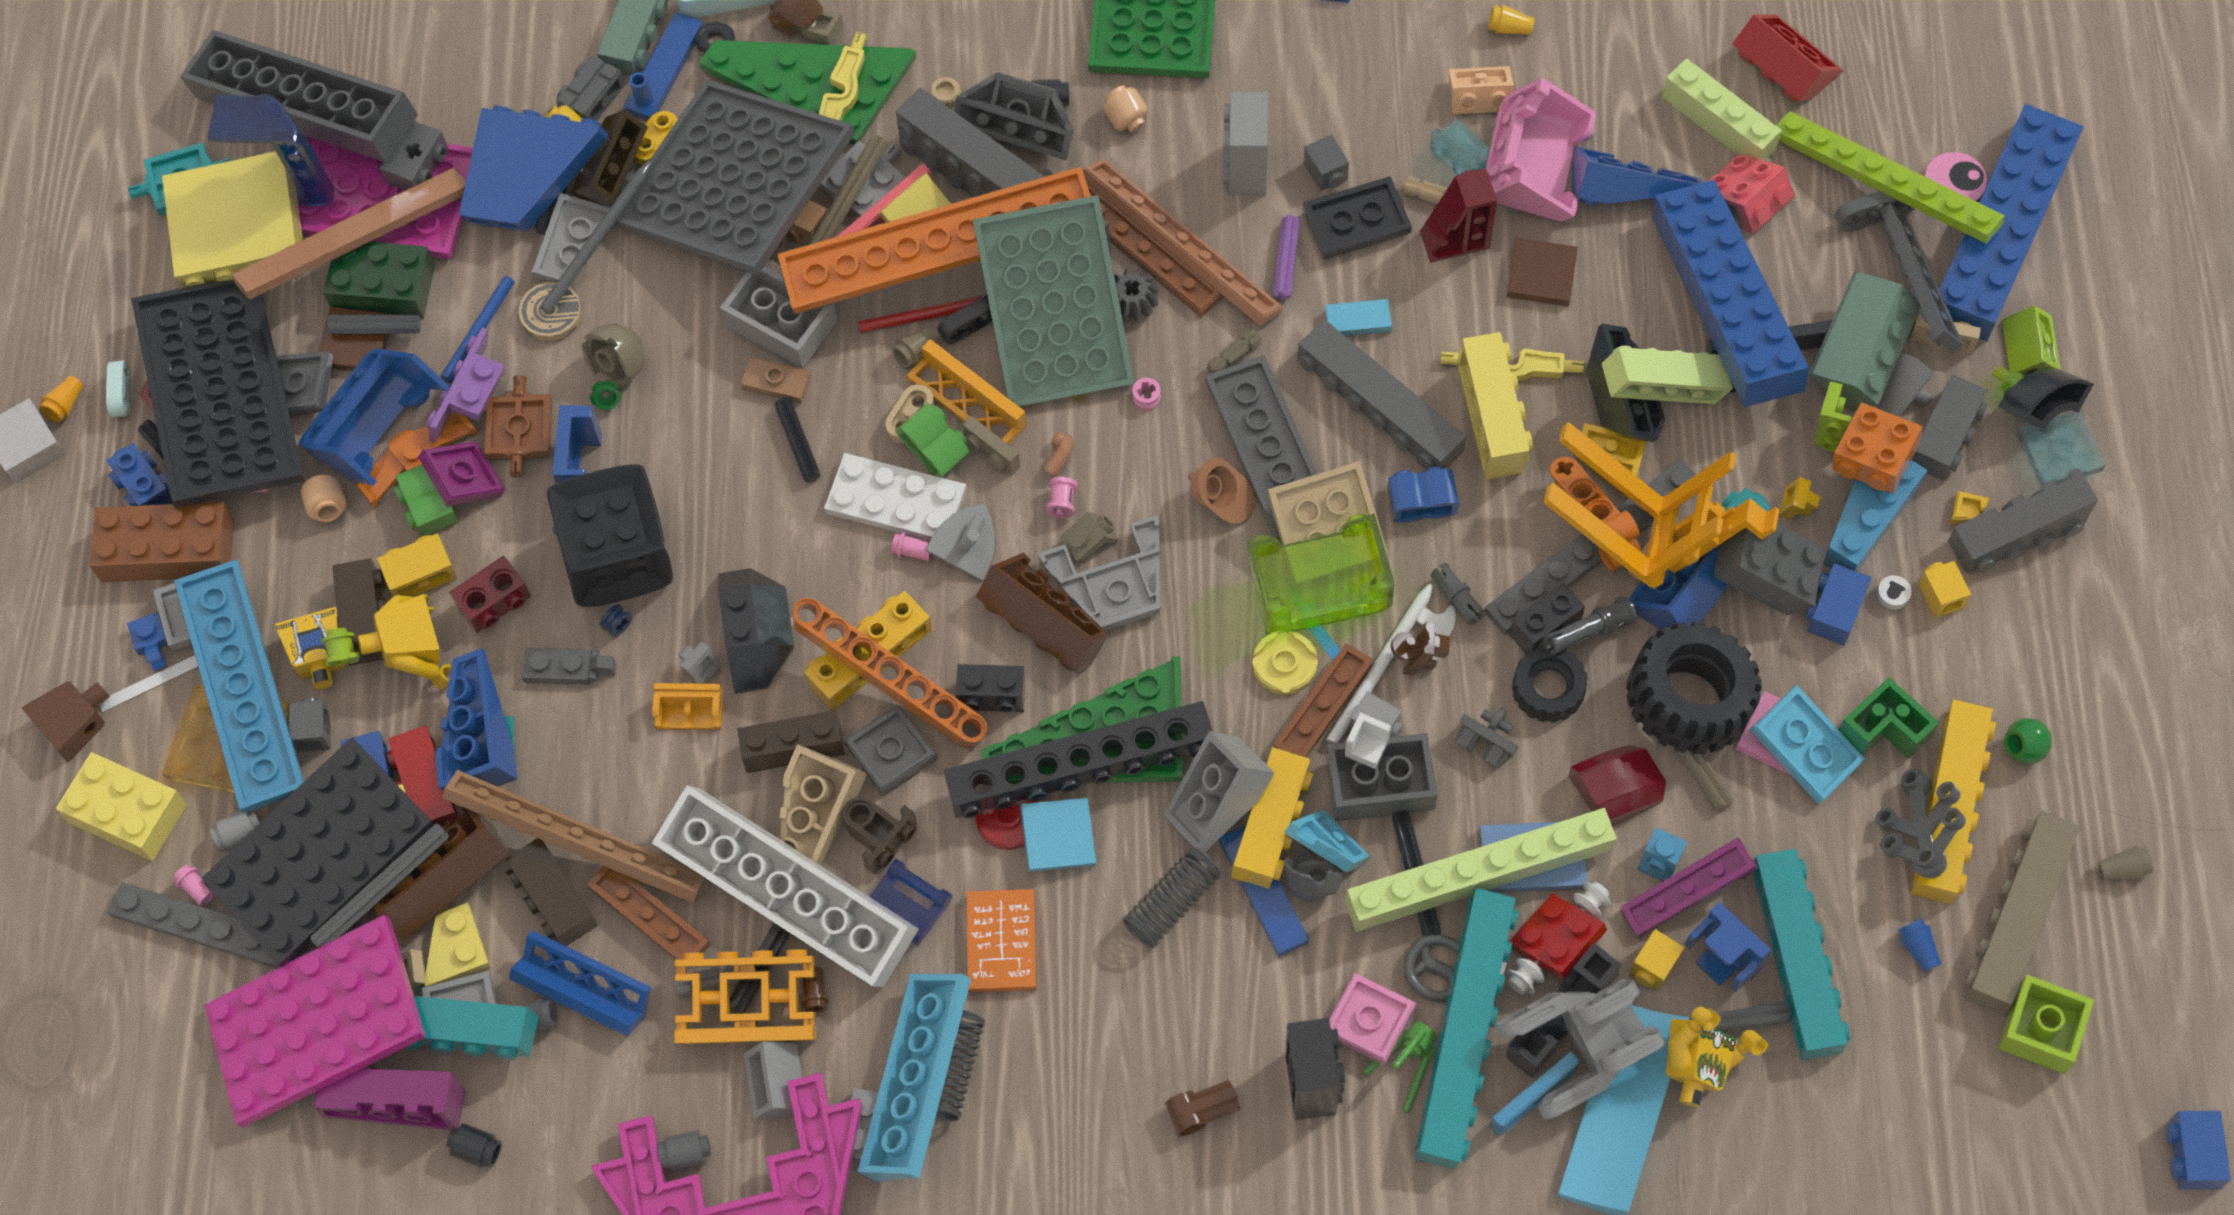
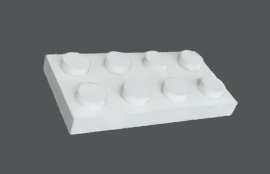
(892, 497)

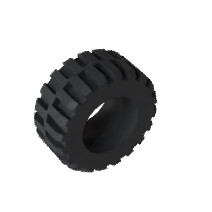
(1709, 656)

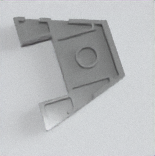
(1117, 590)

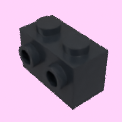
(991, 687)

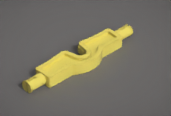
(845, 78)
(1532, 364)

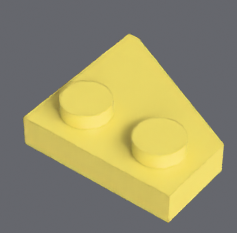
(455, 947)

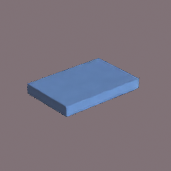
(1562, 878)

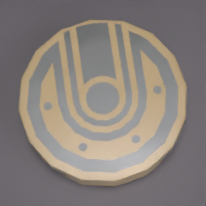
(554, 325)

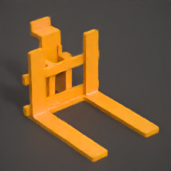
(1670, 544)

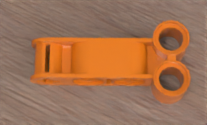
(1580, 486)

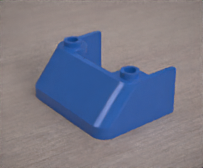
(366, 408)

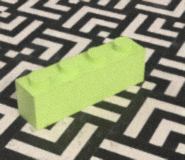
(1720, 112)
(1666, 375)

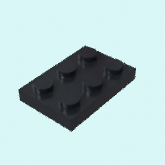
(1357, 217)

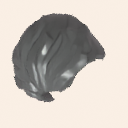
(1311, 878)

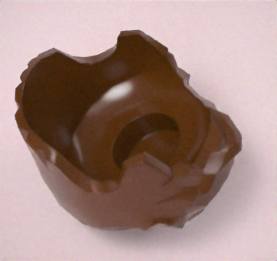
(790, 13)

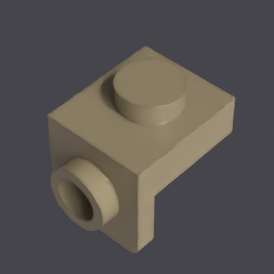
(1089, 535)

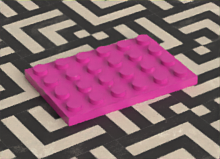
(362, 185)
(314, 1021)

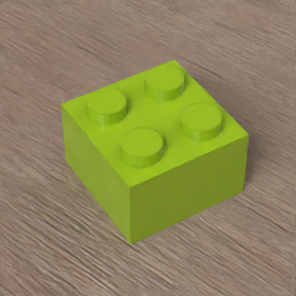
(2046, 1024)

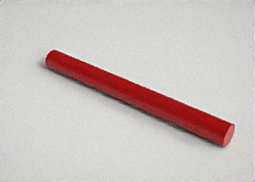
(914, 315)

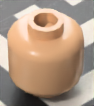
(1125, 109)
(323, 498)

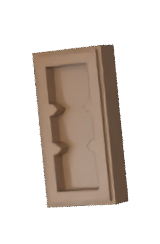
(775, 379)

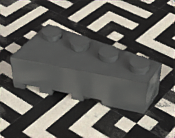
(2024, 523)

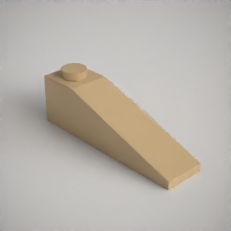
(815, 800)

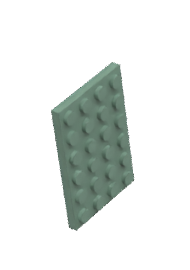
(1053, 301)

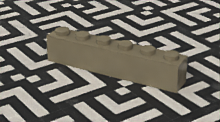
(2021, 913)

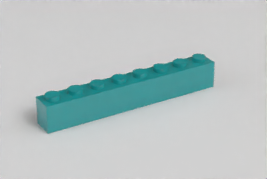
(1465, 1029)

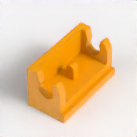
(688, 706)

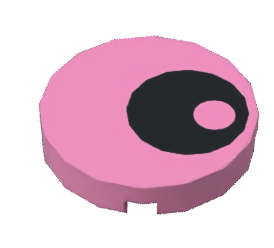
(1958, 173)

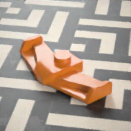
(404, 454)

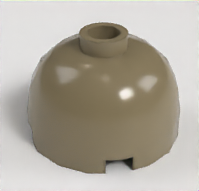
(614, 352)

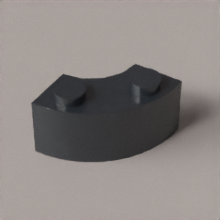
(2045, 395)

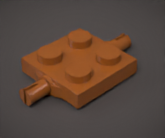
(518, 426)

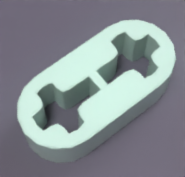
(118, 388)

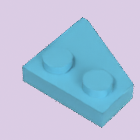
(1329, 840)

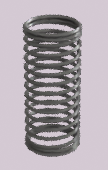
(1140, 929)
(953, 1113)

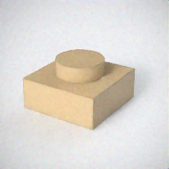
(414, 967)

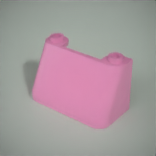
(1535, 149)

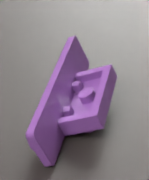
(472, 387)

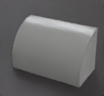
(768, 1070)

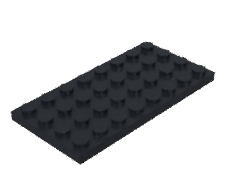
(216, 392)

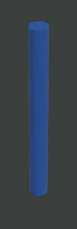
(482, 321)

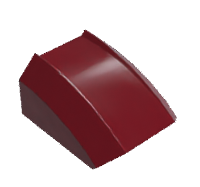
(1620, 781)

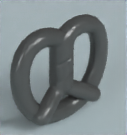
(1429, 964)

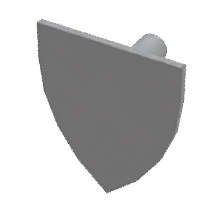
(1906, 385)
(966, 541)

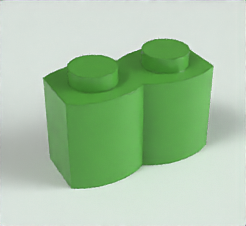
(933, 440)
(425, 503)

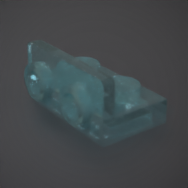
(1459, 148)

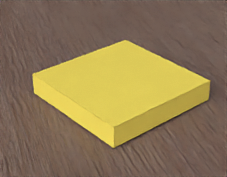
(917, 198)

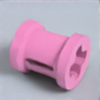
(1061, 497)

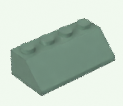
(1865, 339)

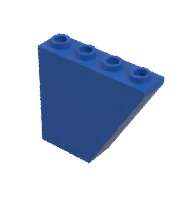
(524, 165)

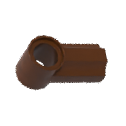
(1194, 1110)

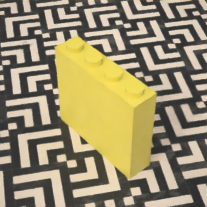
(229, 217)

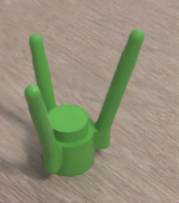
(1415, 1042)

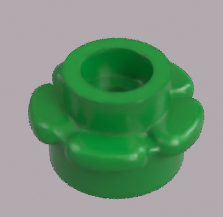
(608, 402)

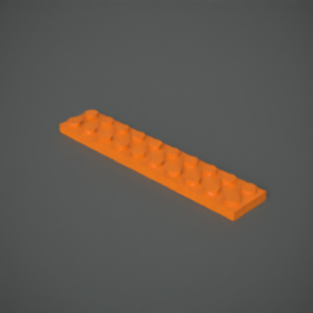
(910, 245)

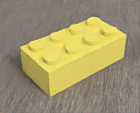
(1493, 405)

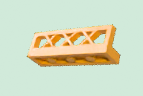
(970, 384)

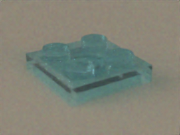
(2061, 448)

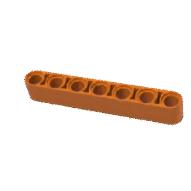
(881, 657)

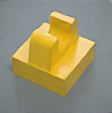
(1798, 499)

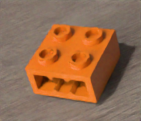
(1877, 448)

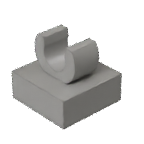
(699, 663)

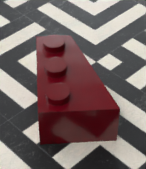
(1461, 218)

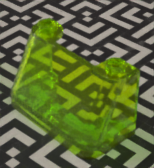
(1321, 577)

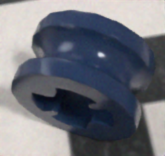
(616, 620)

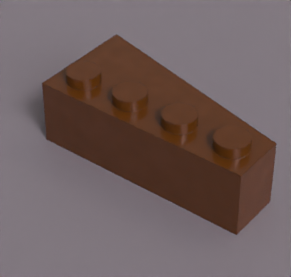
(445, 874)

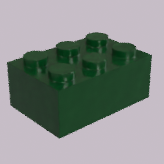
(381, 279)

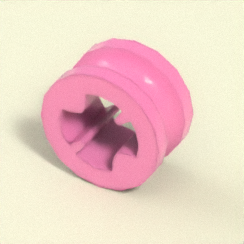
(1148, 403)

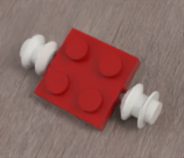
(1558, 936)

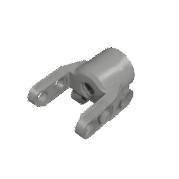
(1602, 1032)

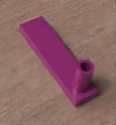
(1689, 887)

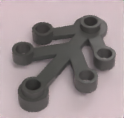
(1930, 858)

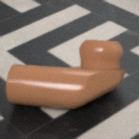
(1061, 455)

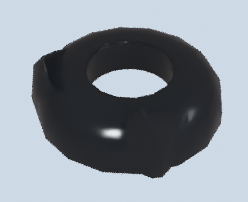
(711, 30)

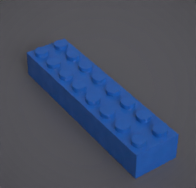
(2022, 192)
(1730, 294)

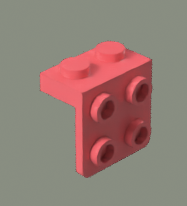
(1755, 189)

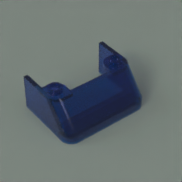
(267, 122)

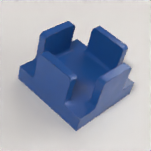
(1729, 948)

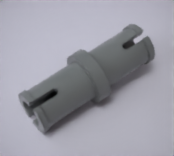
(1458, 593)

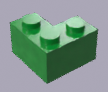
(1892, 715)

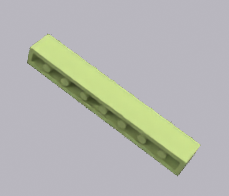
(1480, 868)

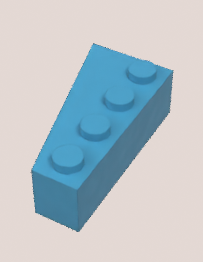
(1869, 517)

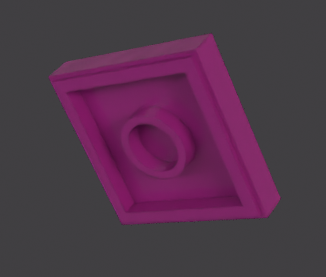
(461, 473)

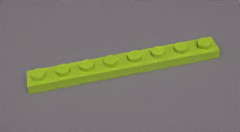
(1890, 177)

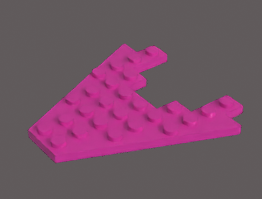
(802, 1179)

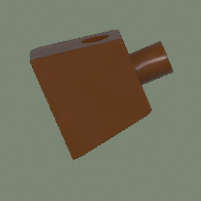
(68, 716)

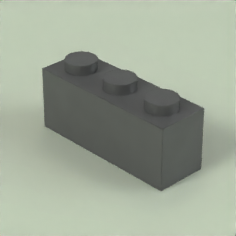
(1950, 427)

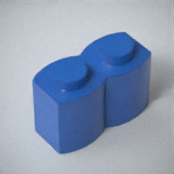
(1422, 494)

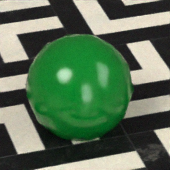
(2030, 739)

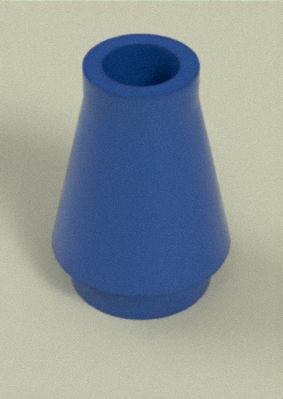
(1920, 944)

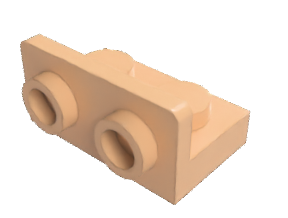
(1479, 89)

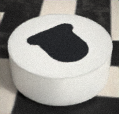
(1893, 592)

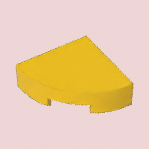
(1967, 507)

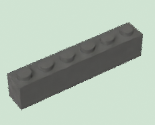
(1380, 397)

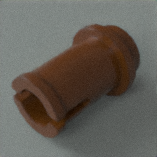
(814, 995)

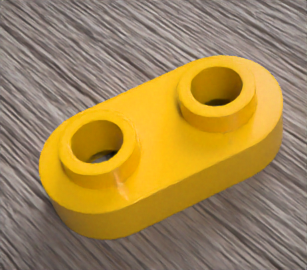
(655, 134)

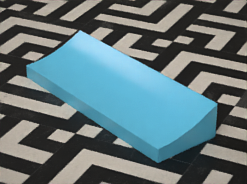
(914, 1077)
(1619, 1129)

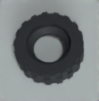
(1545, 708)

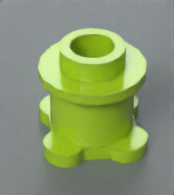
(340, 647)

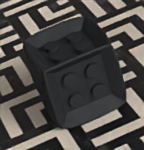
(610, 535)

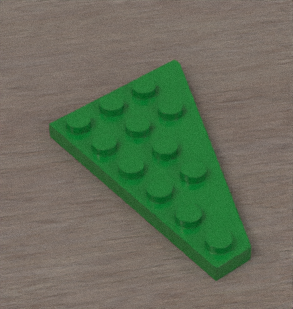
(1133, 698)

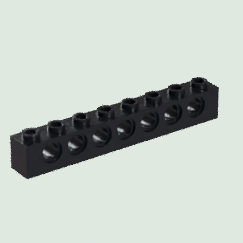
(1060, 753)

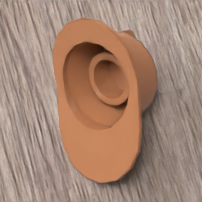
(1222, 491)

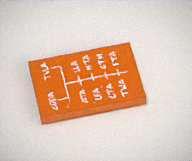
(1001, 940)

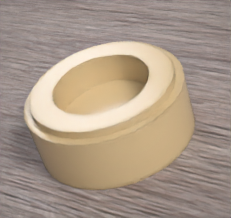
(945, 90)

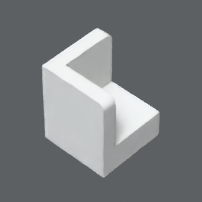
(1367, 740)

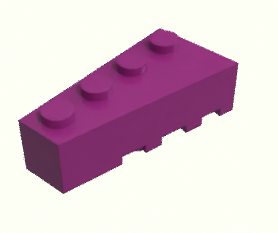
(395, 1098)

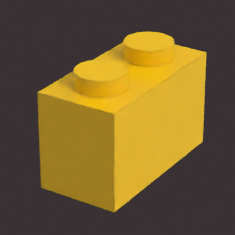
(417, 567)

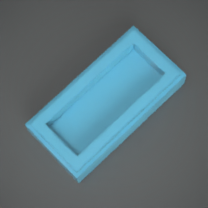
(1360, 317)

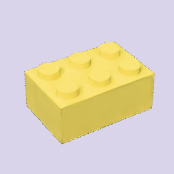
(121, 806)

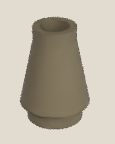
(909, 349)
(2128, 864)

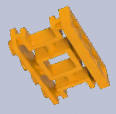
(745, 1025)

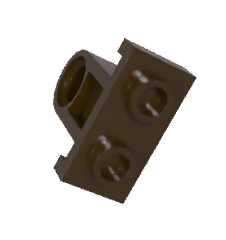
(880, 832)

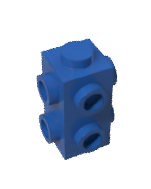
(136, 474)

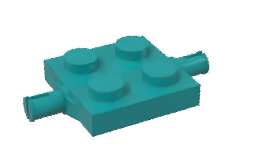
(168, 163)

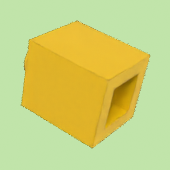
(1944, 588)
(1656, 960)

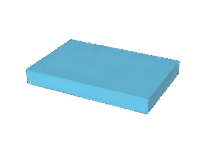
(1807, 744)

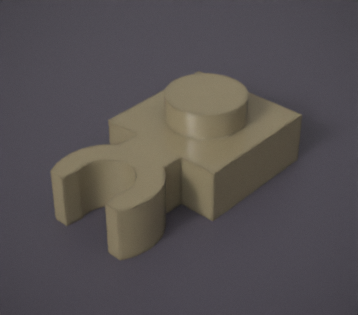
(823, 28)

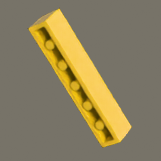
(1958, 761)

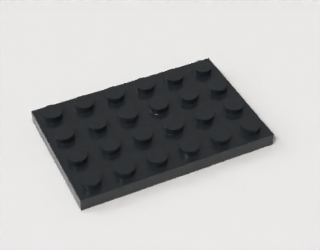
(316, 851)

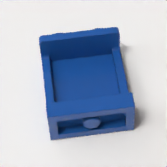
(575, 429)

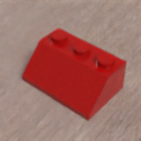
(1785, 57)

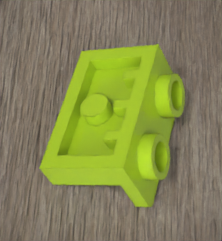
(1832, 422)

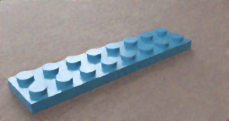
(239, 685)

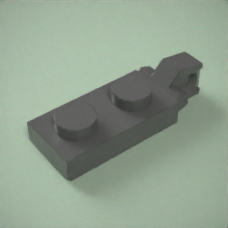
(565, 666)

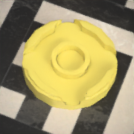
(1285, 662)

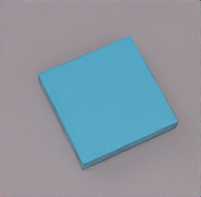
(1058, 834)

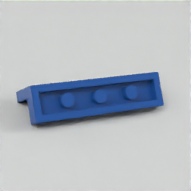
(581, 990)

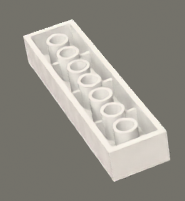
(785, 886)

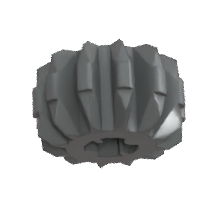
(1144, 291)

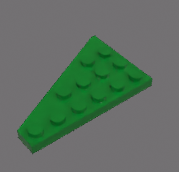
(802, 74)

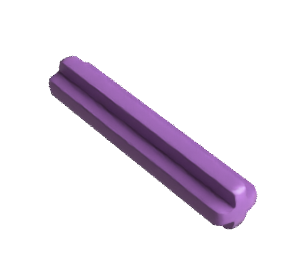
(1286, 257)

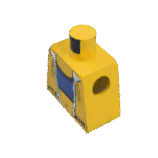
(304, 645)

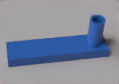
(655, 82)

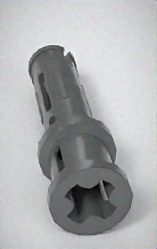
(1601, 621)

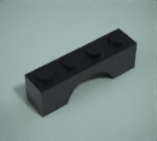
(1591, 974)

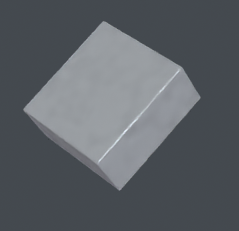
(26, 441)

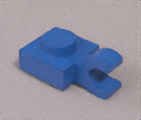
(148, 639)

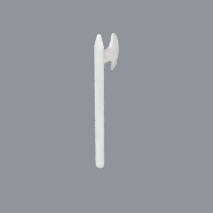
(1417, 613)

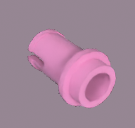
(910, 547)
(189, 880)

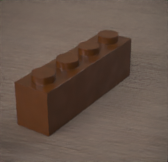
(1041, 612)

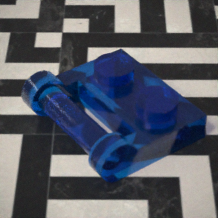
(907, 907)

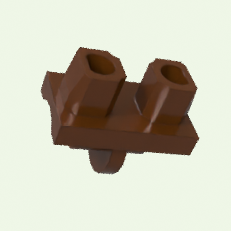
(1420, 649)

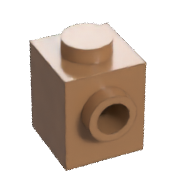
(807, 223)

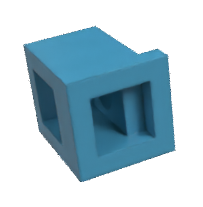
(1662, 855)

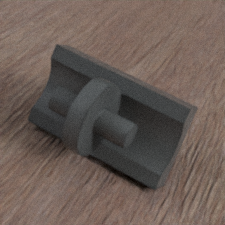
(1499, 746)

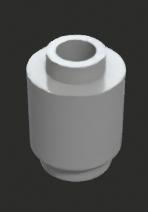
(233, 829)

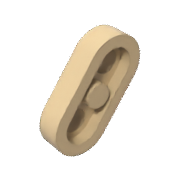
(904, 408)

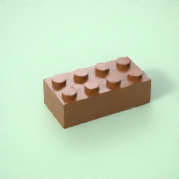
(159, 541)

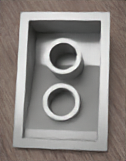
(1217, 789)

